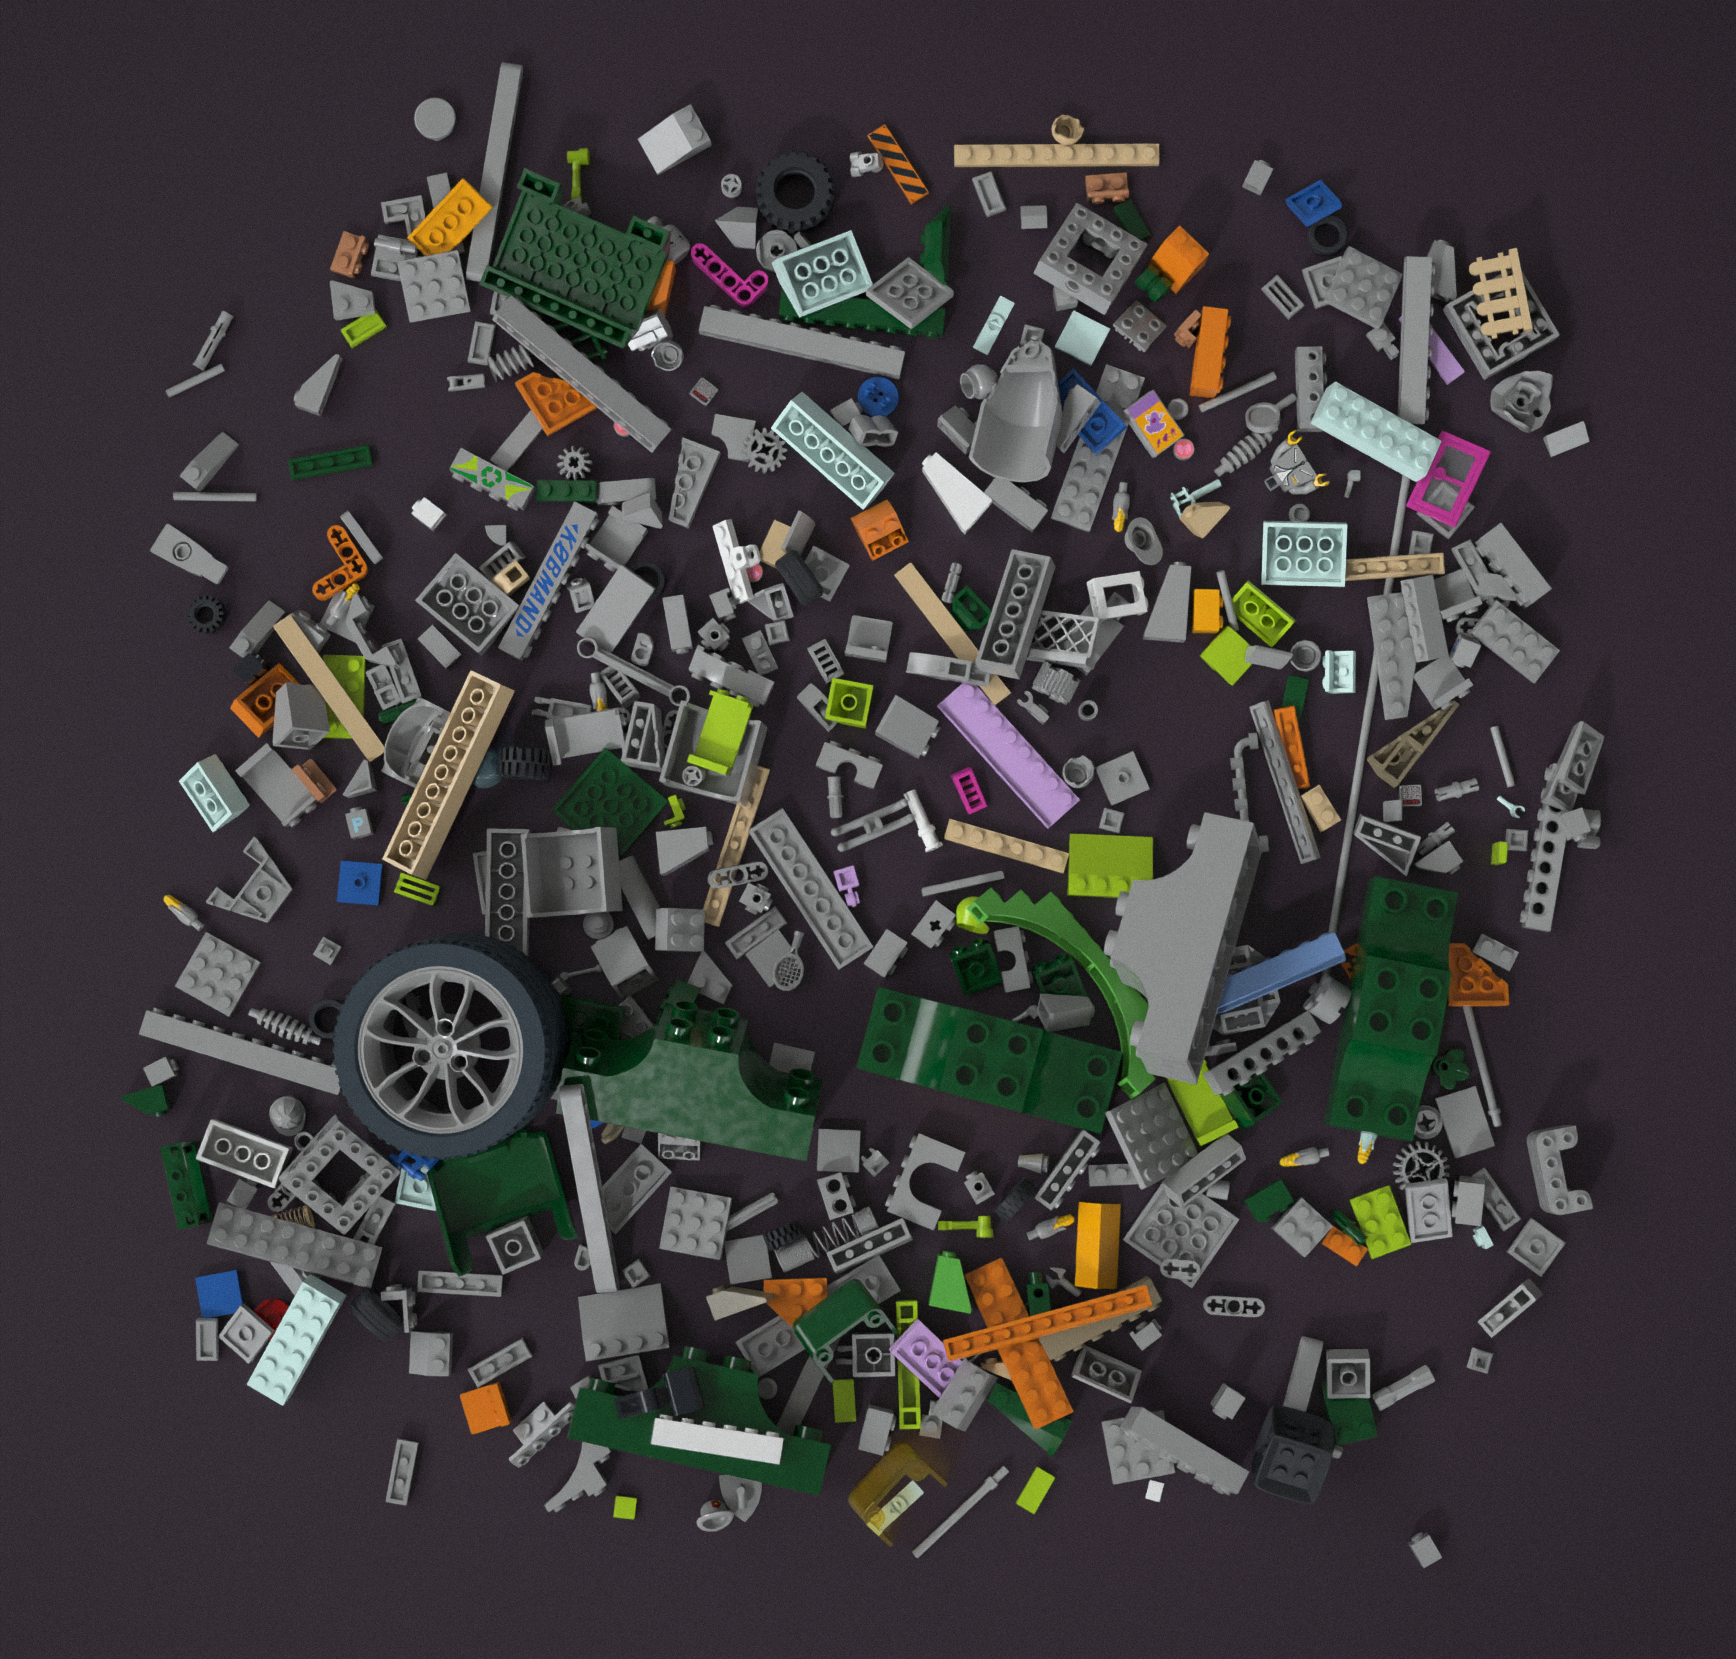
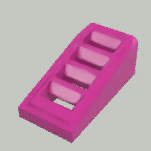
(972, 779)

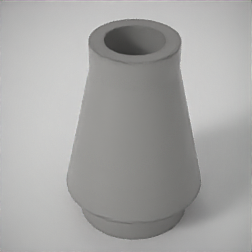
(1034, 1162)

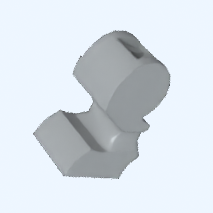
(1594, 819)

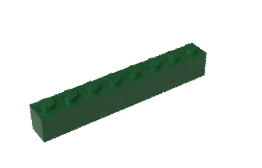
(863, 314)

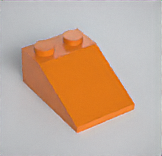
(257, 703)

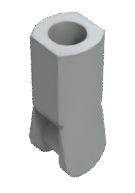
(469, 381)

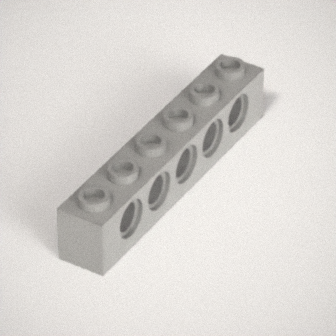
(1218, 1076)

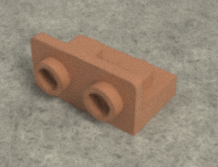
(1107, 187)
(349, 254)
(1184, 332)
(315, 780)

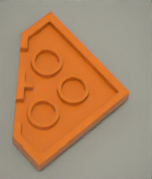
(553, 401)
(1473, 980)
(795, 1296)

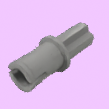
(835, 797)

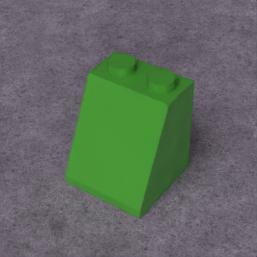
(948, 1284)

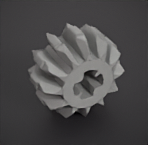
(582, 463)

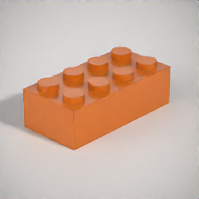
(1208, 352)

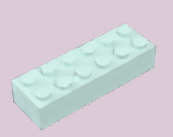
(1375, 432)
(832, 450)
(296, 1339)

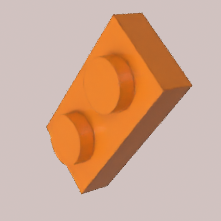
(1344, 1246)

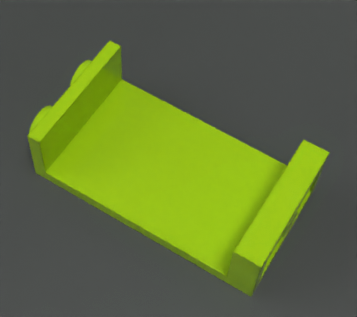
(722, 732)
(1202, 1109)

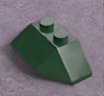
(937, 242)

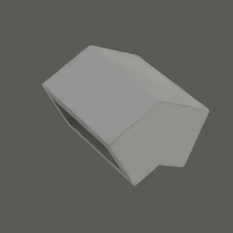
(1033, 217)

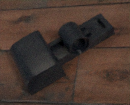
(679, 1392)

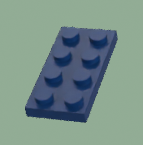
(1102, 425)

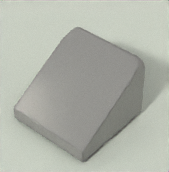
(1392, 811)

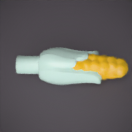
(1366, 1145)

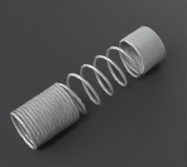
(800, 1251)

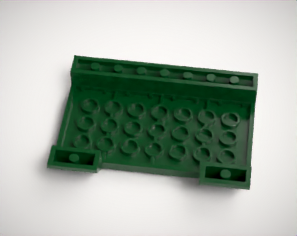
(578, 265)

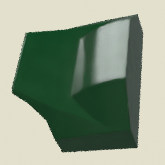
(969, 610)

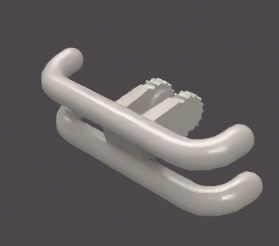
(872, 825)

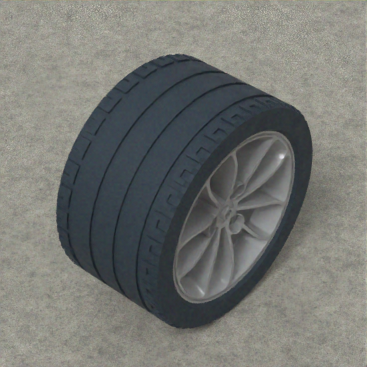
(377, 1085)

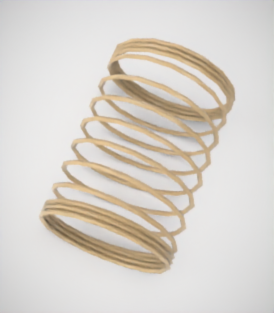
(306, 1209)

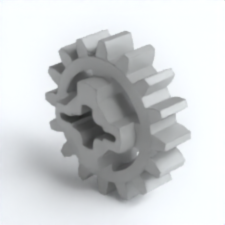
(760, 441)

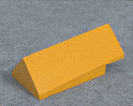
(1097, 1245)

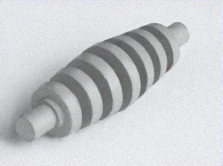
(1244, 450)
(285, 1026)

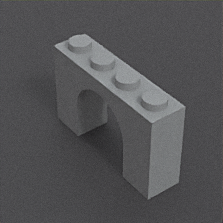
(923, 1151)

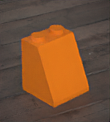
(1179, 258)
(663, 289)

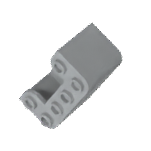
(1548, 1170)

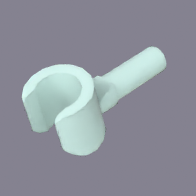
(1511, 807)

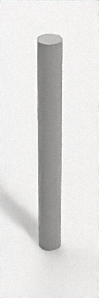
(1237, 392)
(208, 496)

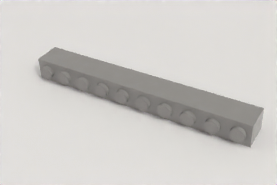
(802, 342)
(581, 373)
(240, 1051)

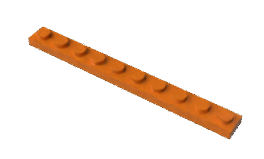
(1047, 1323)

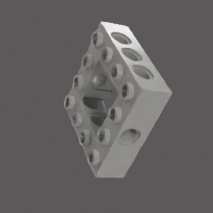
(1078, 280)
(1488, 360)
(334, 1137)

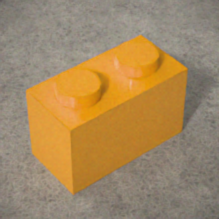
(1206, 611)

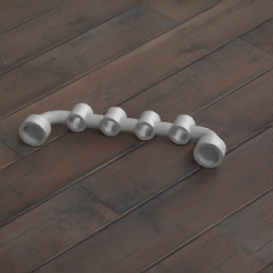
(1239, 782)

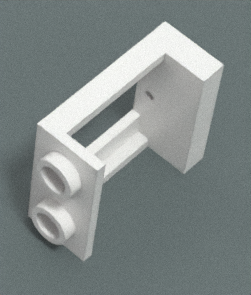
(1098, 601)

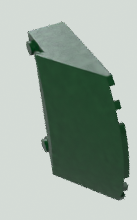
(497, 1189)

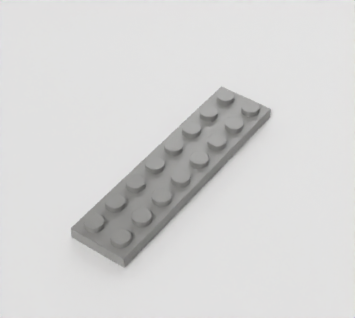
(1090, 472)
(810, 889)
(294, 1245)
(776, 1340)

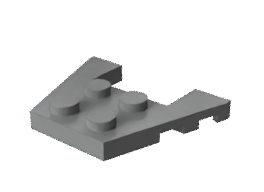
(262, 893)

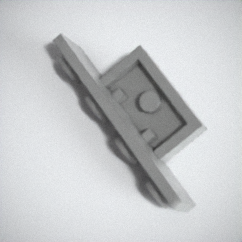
(538, 1430)

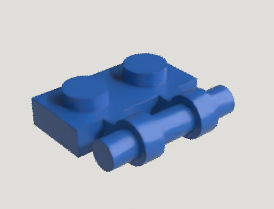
(415, 1170)

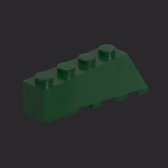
(1010, 1404)

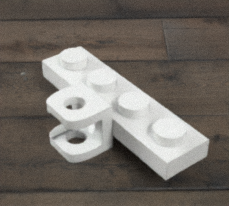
(736, 560)

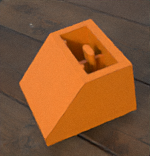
(879, 529)

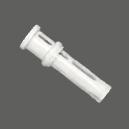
(925, 830)

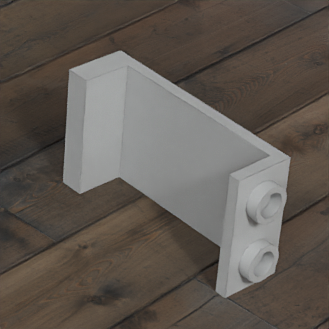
(585, 733)
(277, 786)

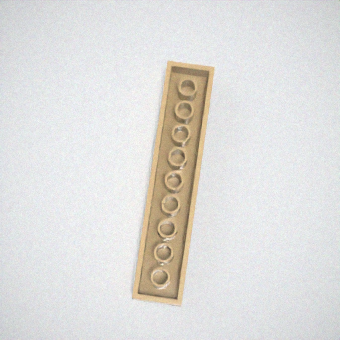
(448, 775)

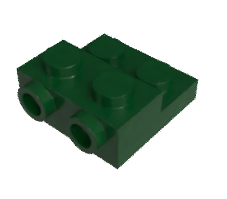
(975, 966)
(1059, 977)

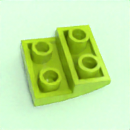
(1227, 655)

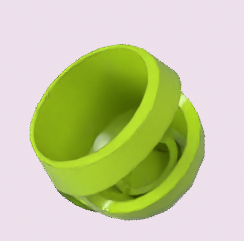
(965, 918)

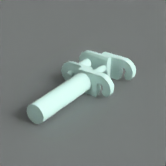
(1194, 495)

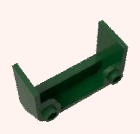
(834, 1318)

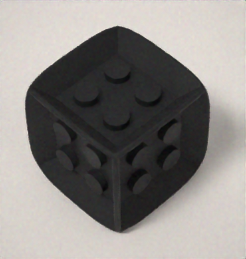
(1293, 1454)

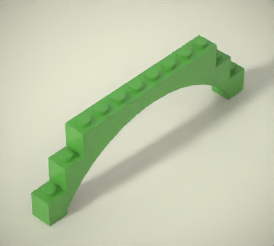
(1058, 925)

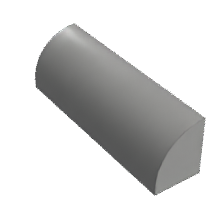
(639, 895)

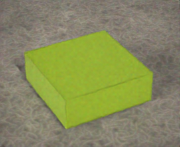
(625, 1507)

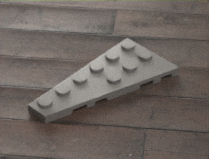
(1393, 652)

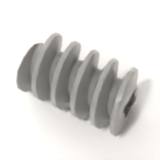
(510, 362)

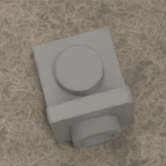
(580, 594)

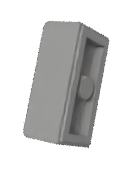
(1566, 439)
(1267, 656)

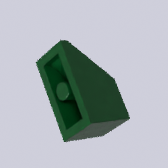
(150, 1101)

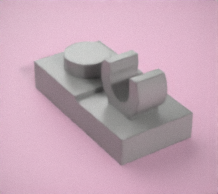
(760, 653)

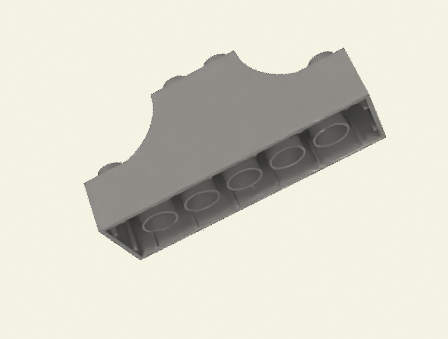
(1181, 942)

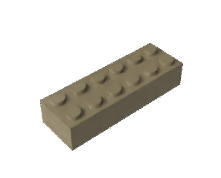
(1059, 1343)

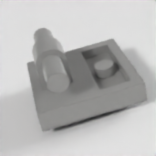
(387, 253)

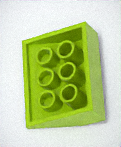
(1107, 864)

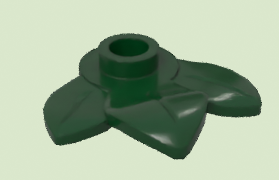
(1453, 1070)

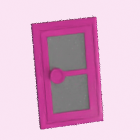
(1449, 480)

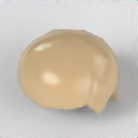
(1067, 130)

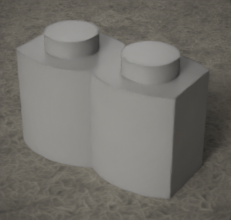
(873, 430)

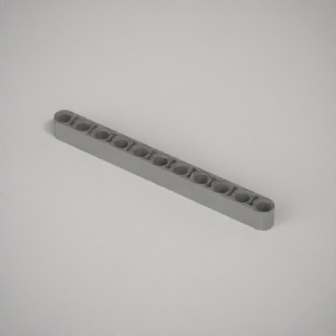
(495, 167)
(589, 1188)

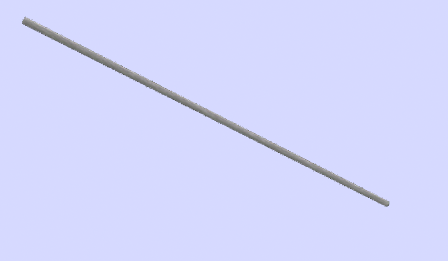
(1364, 732)

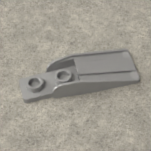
(188, 555)

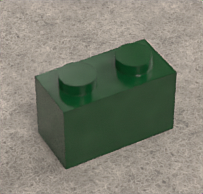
(1268, 1201)

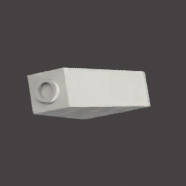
(957, 493)

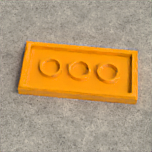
(451, 220)

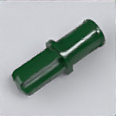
(393, 713)
(1349, 1228)

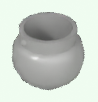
(978, 381)

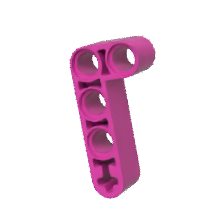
(726, 273)

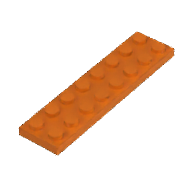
(1024, 1361)

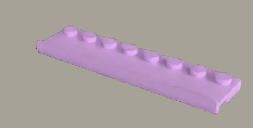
(1008, 753)

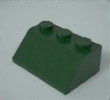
(1251, 1100)

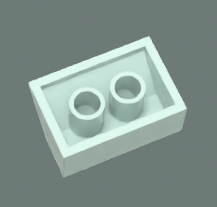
(214, 792)

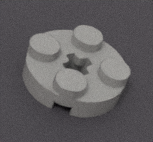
(767, 244)

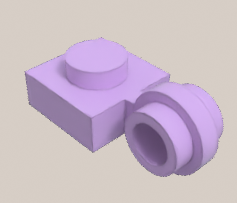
(846, 880)

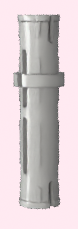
(224, 319)

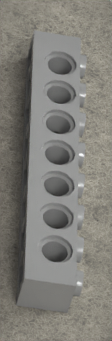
(1547, 900)

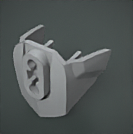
(1531, 391)

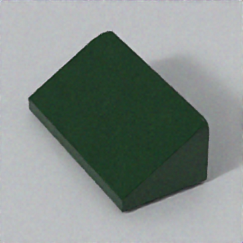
(1131, 220)

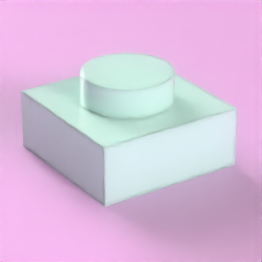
(1481, 1237)

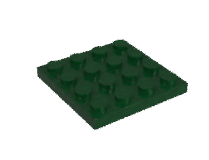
(611, 797)

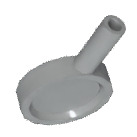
(1265, 416)

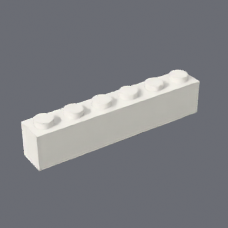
(717, 1440)

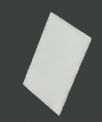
(1154, 1491)

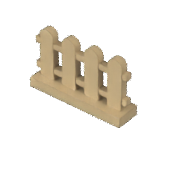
(1509, 303)

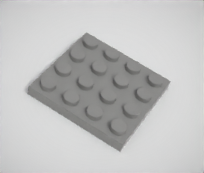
(1152, 1135)
(1181, 1233)

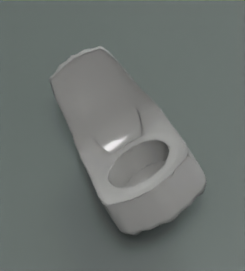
(642, 650)

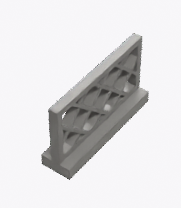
(1060, 656)

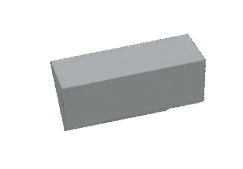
(1573, 767)

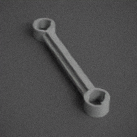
(632, 671)

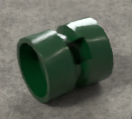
(1153, 283)

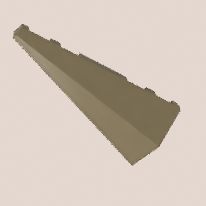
(1398, 757)

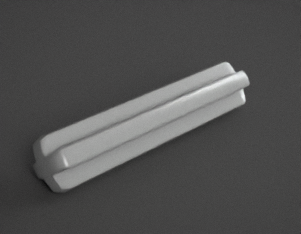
(752, 1210)

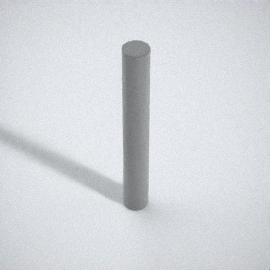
(195, 380)
(1227, 600)
(1502, 756)

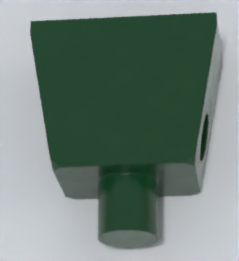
(1037, 1305)

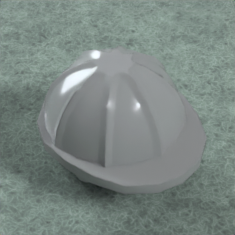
(287, 1115)

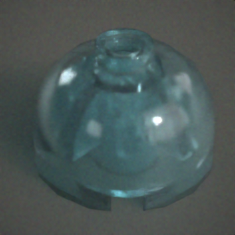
(487, 771)

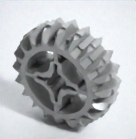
(1416, 1161)

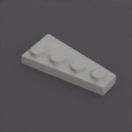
(691, 481)

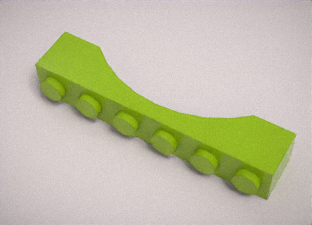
(907, 1381)

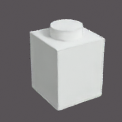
(428, 513)

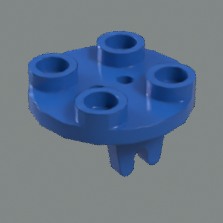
(870, 390)

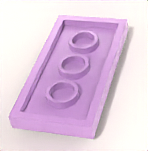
(925, 1357)

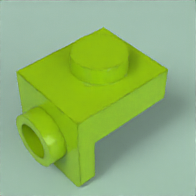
(677, 807)

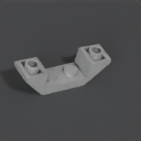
(358, 611)

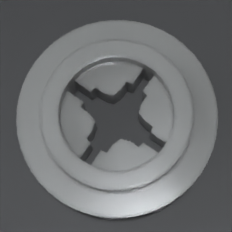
(1433, 1127)

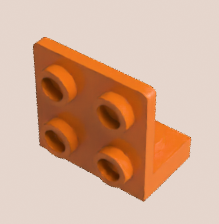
(485, 1408)

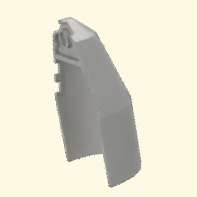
(1020, 417)

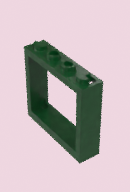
(186, 1184)

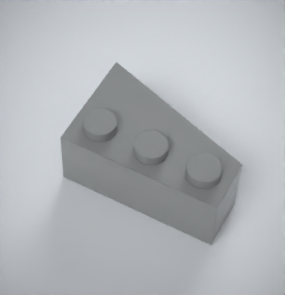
(645, 738)

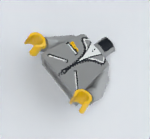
(1292, 469)

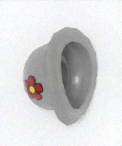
(714, 1516)

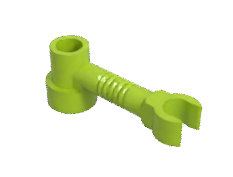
(577, 159)
(982, 1226)

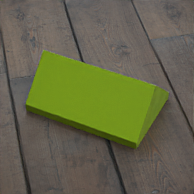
(1261, 614)

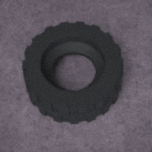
(1015, 1199)

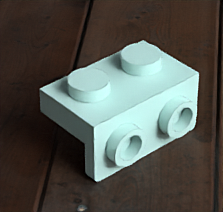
(1339, 671)

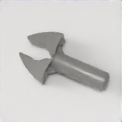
(1063, 1282)

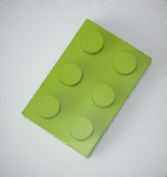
(1380, 1221)

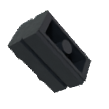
(251, 668)

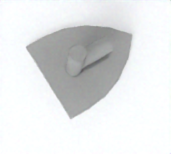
(740, 1495)

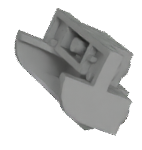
(413, 741)

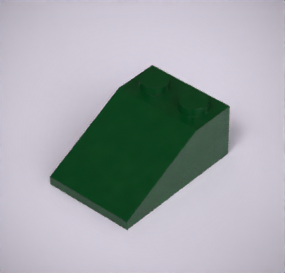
(1350, 1417)

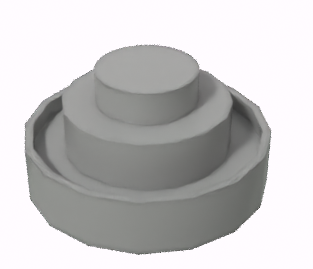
(598, 925)

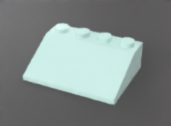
(823, 274)
(1304, 553)

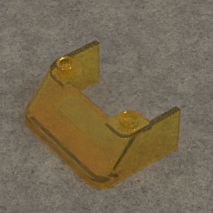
(882, 1478)

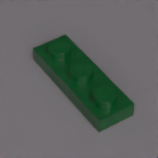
(566, 491)

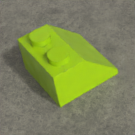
(849, 702)

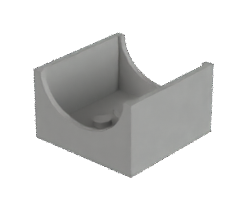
(715, 785)
(571, 872)

